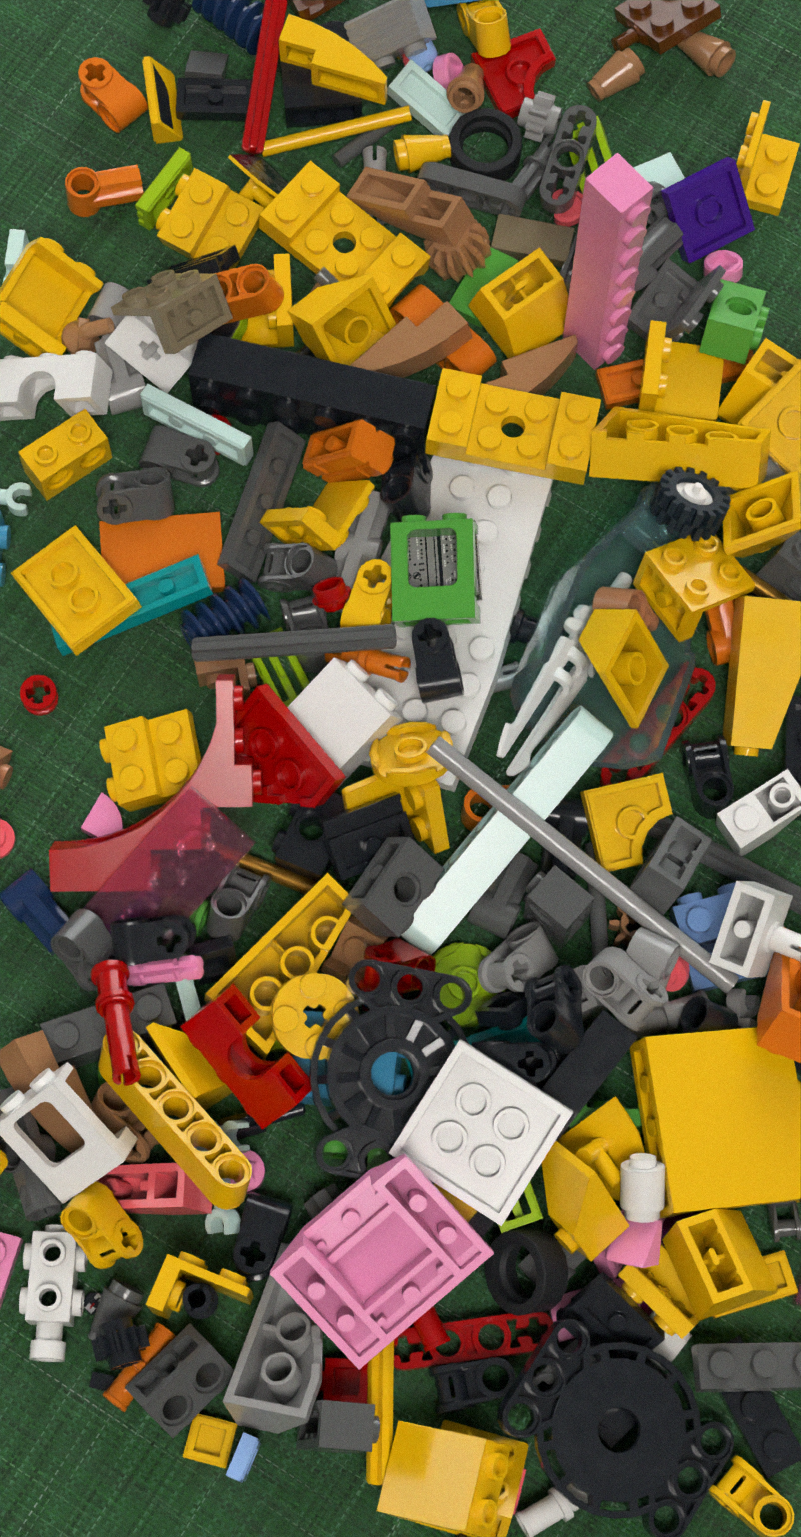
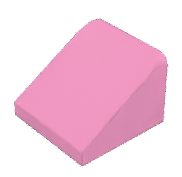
(637, 1245)

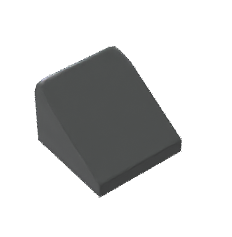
(206, 65)

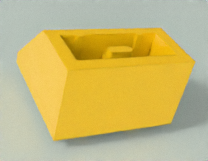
(523, 305)
(758, 377)
(718, 1262)

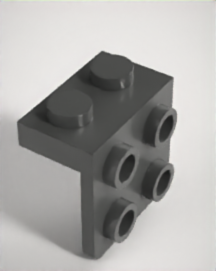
(674, 299)

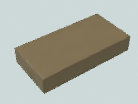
(522, 236)

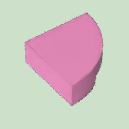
(103, 818)

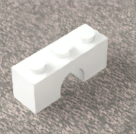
(78, 381)

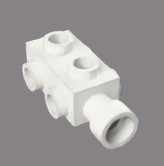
(54, 1276)

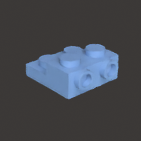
(702, 922)

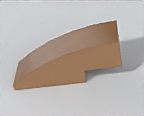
(411, 205)
(413, 348)
(539, 368)
(22, 1063)

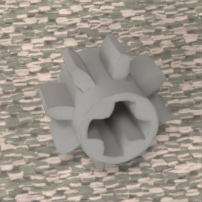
(539, 116)

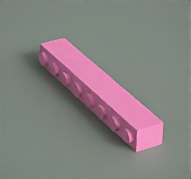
(607, 259)

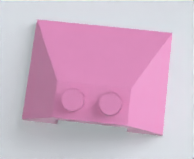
(379, 1258)

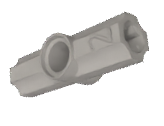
(363, 540)

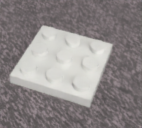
(481, 1132)

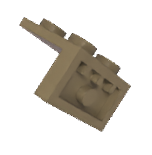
(180, 307)

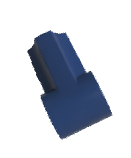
(34, 905)

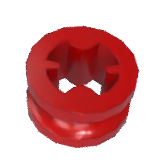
(29, 688)

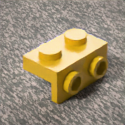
(663, 1293)

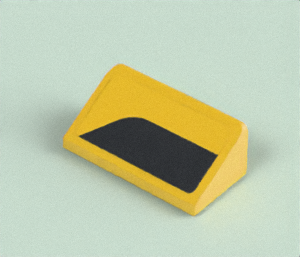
(162, 102)

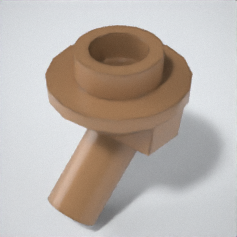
(83, 334)

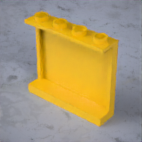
(719, 1119)

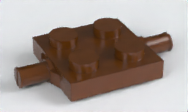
(662, 22)

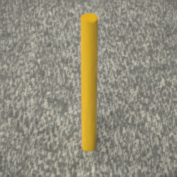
(337, 131)

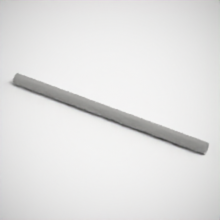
(578, 861)

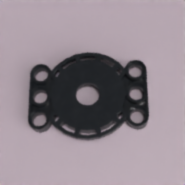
(387, 1026)
(571, 1421)

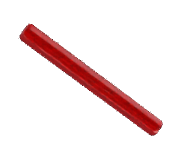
(263, 76)

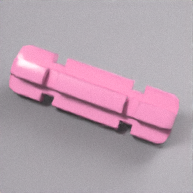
(166, 971)

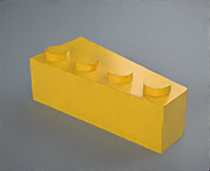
(648, 443)
(287, 950)

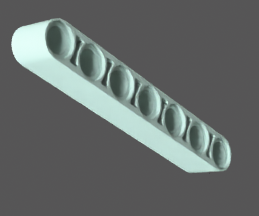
(497, 838)

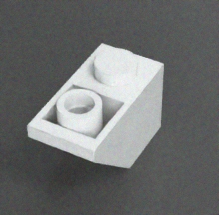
(760, 813)

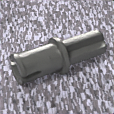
(534, 167)

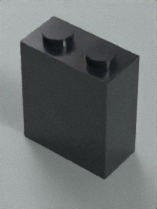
(312, 104)

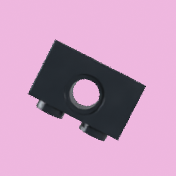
(302, 855)

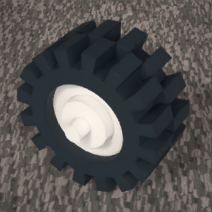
(689, 503)

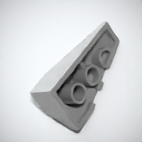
(278, 1364)

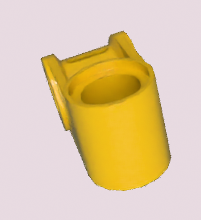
(485, 26)
(368, 604)
(98, 1224)
(751, 1497)

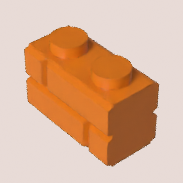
(349, 452)

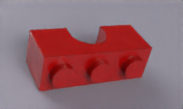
(261, 1086)

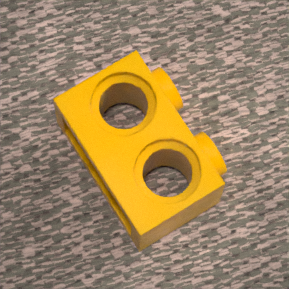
(65, 454)

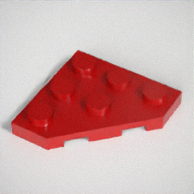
(290, 758)

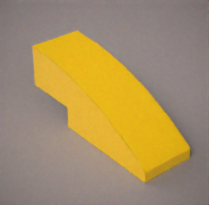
(332, 60)

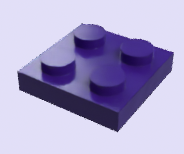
(709, 209)

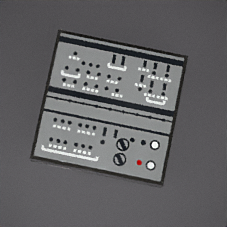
(435, 562)

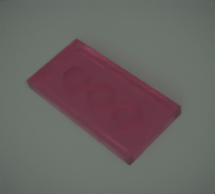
(174, 864)

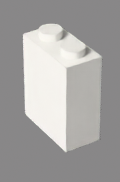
(345, 713)

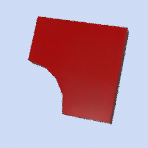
(514, 75)

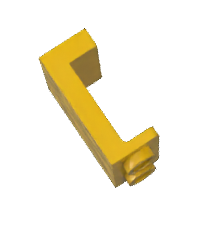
(44, 296)
(444, 1479)

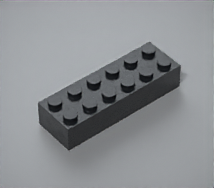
(306, 392)

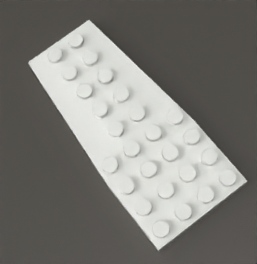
(508, 518)

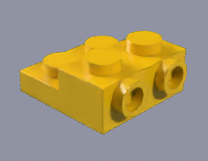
(207, 218)
(150, 758)

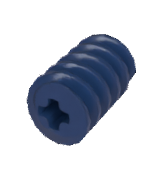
(236, 18)
(225, 614)

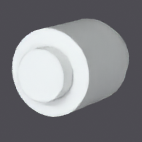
(642, 1188)

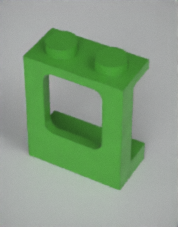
(451, 603)

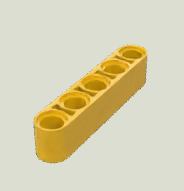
(181, 1136)

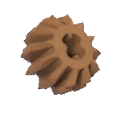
(464, 258)

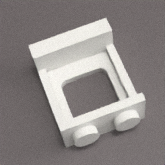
(87, 1164)

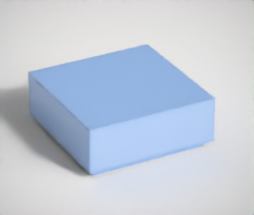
(243, 1458)

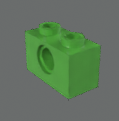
(735, 322)

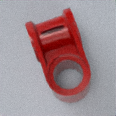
(398, 953)

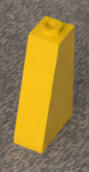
(761, 671)

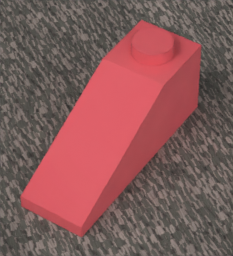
(156, 1190)

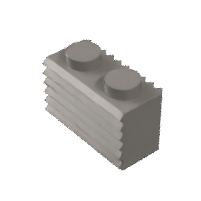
(392, 31)

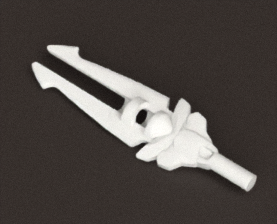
(571, 683)

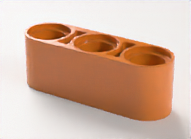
(241, 293)
(472, 357)

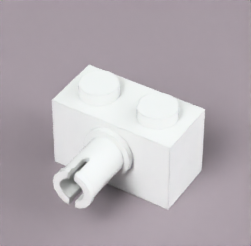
(754, 930)

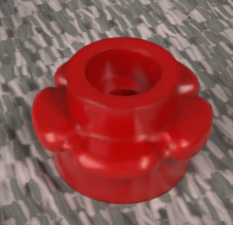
(331, 594)

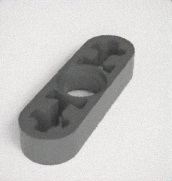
(564, 143)
(476, 190)

